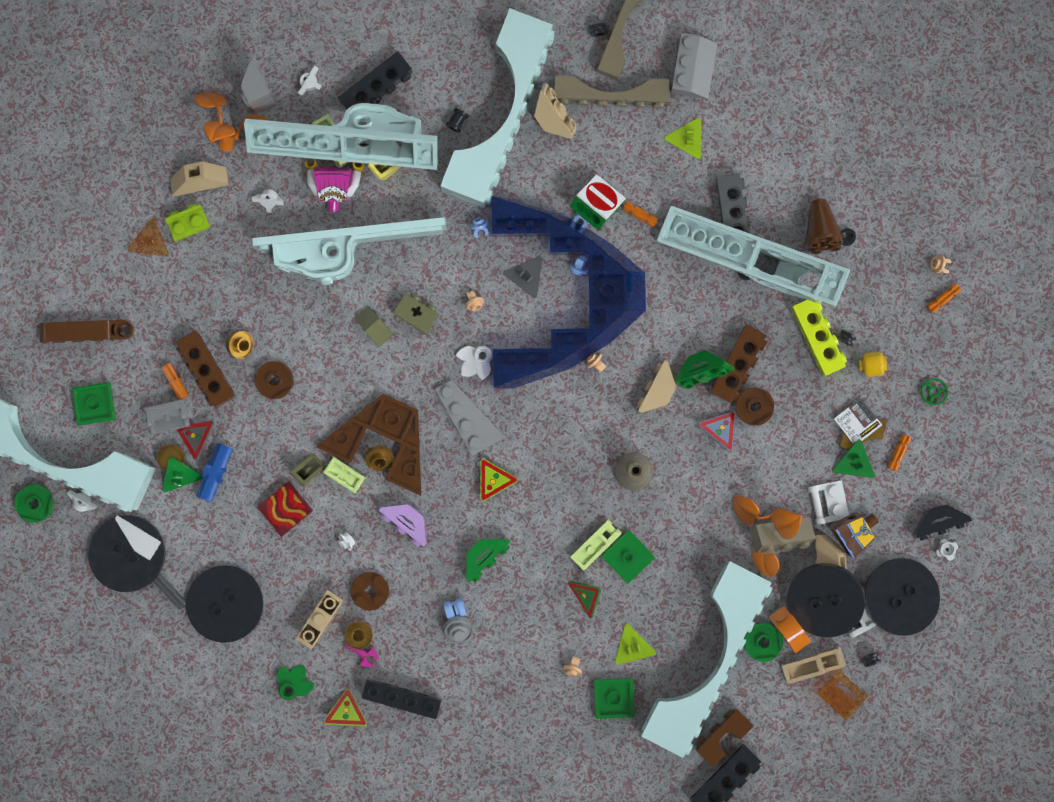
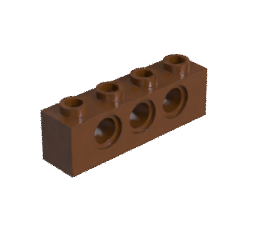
(757, 340)
(185, 347)

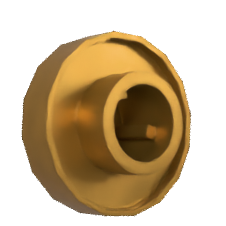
(239, 344)
(170, 451)
(379, 458)
(358, 635)

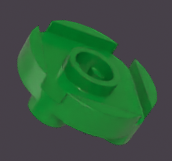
(28, 494)
(769, 633)

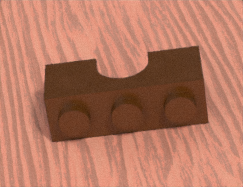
(733, 723)

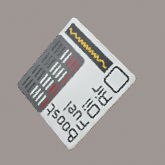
(858, 421)

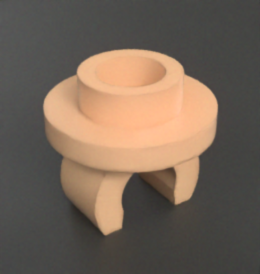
(938, 264)
(475, 303)
(594, 360)
(572, 669)

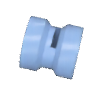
(459, 608)

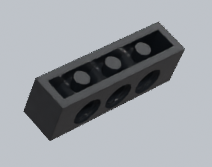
(378, 75)
(401, 698)
(741, 755)

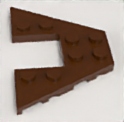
(393, 421)

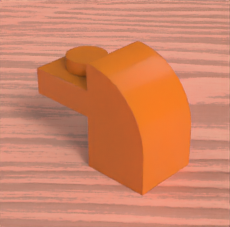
(789, 629)

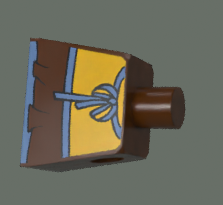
(854, 532)

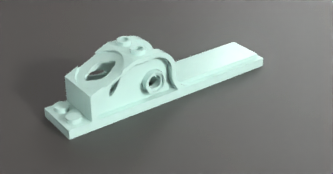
(343, 140)
(315, 246)
(740, 251)

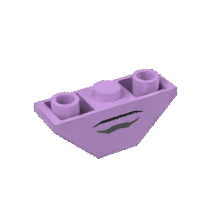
(407, 521)

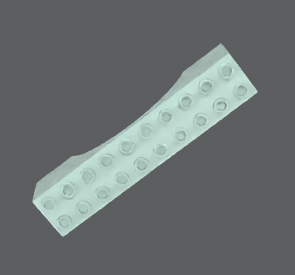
(476, 169)
(114, 479)
(678, 719)

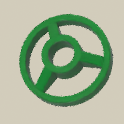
(929, 391)

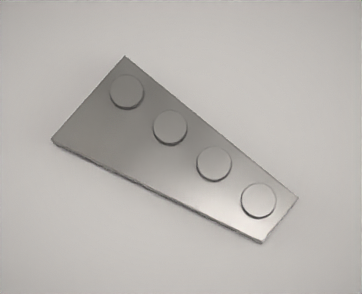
(470, 422)

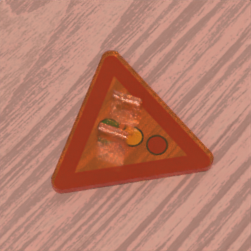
(149, 241)

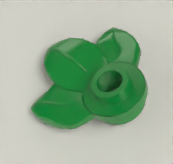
(295, 680)

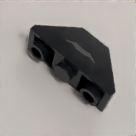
(940, 520)

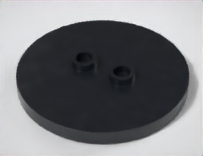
(117, 563)
(902, 597)
(826, 600)
(224, 603)

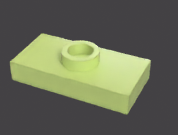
(344, 475)

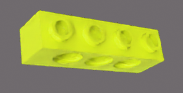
(817, 347)

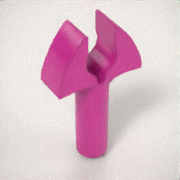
(362, 653)

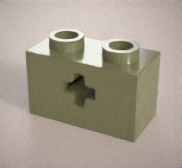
(422, 322)

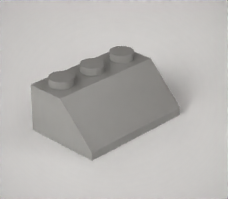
(694, 66)
(255, 89)

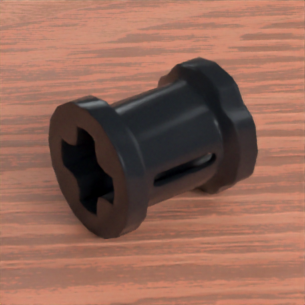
(456, 120)

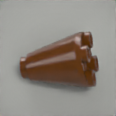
(822, 229)

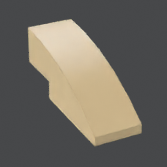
(814, 665)

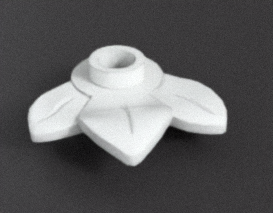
(473, 364)

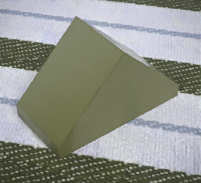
(373, 326)
(308, 470)

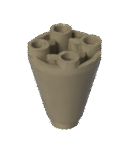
(624, 473)

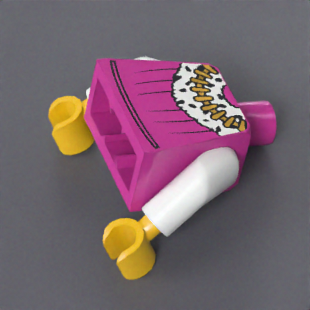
(333, 183)

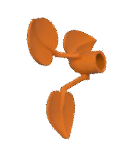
(218, 130)
(785, 523)

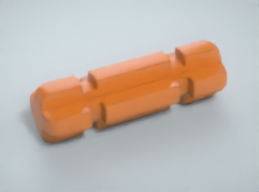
(640, 214)
(943, 298)
(899, 453)

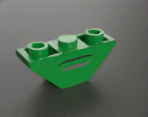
(701, 369)
(483, 556)

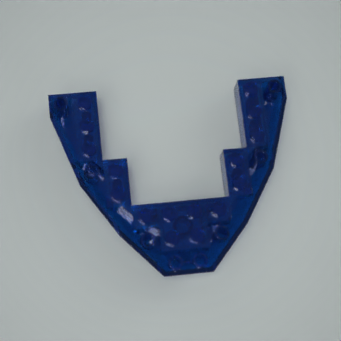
(614, 293)

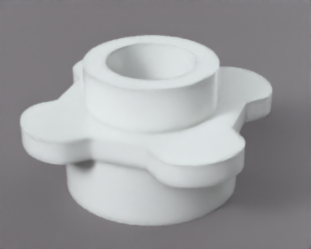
(345, 541)
(948, 554)

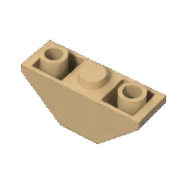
(553, 115)
(198, 177)
(659, 390)
(829, 551)
(319, 619)

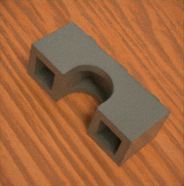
(767, 538)

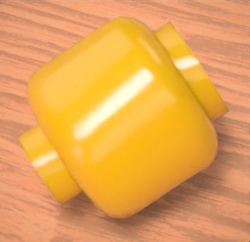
(873, 364)

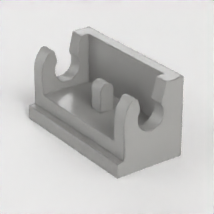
(167, 417)

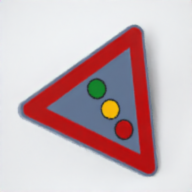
(720, 429)

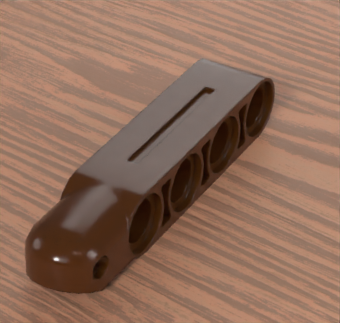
(83, 330)

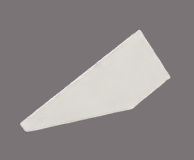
(139, 540)

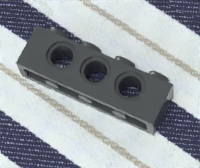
(735, 183)

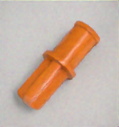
(174, 381)

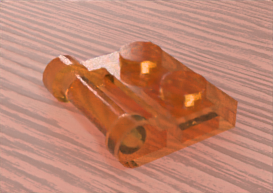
(838, 699)

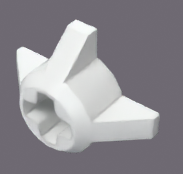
(310, 82)
(268, 203)
(81, 501)

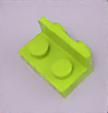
(187, 222)

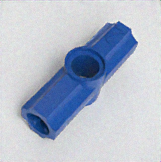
(213, 472)

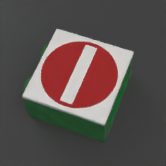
(597, 202)

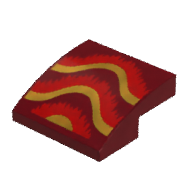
(285, 509)

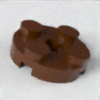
(264, 377)
(757, 396)
(361, 598)

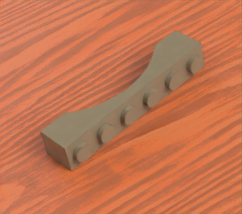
(613, 59)
(652, 92)

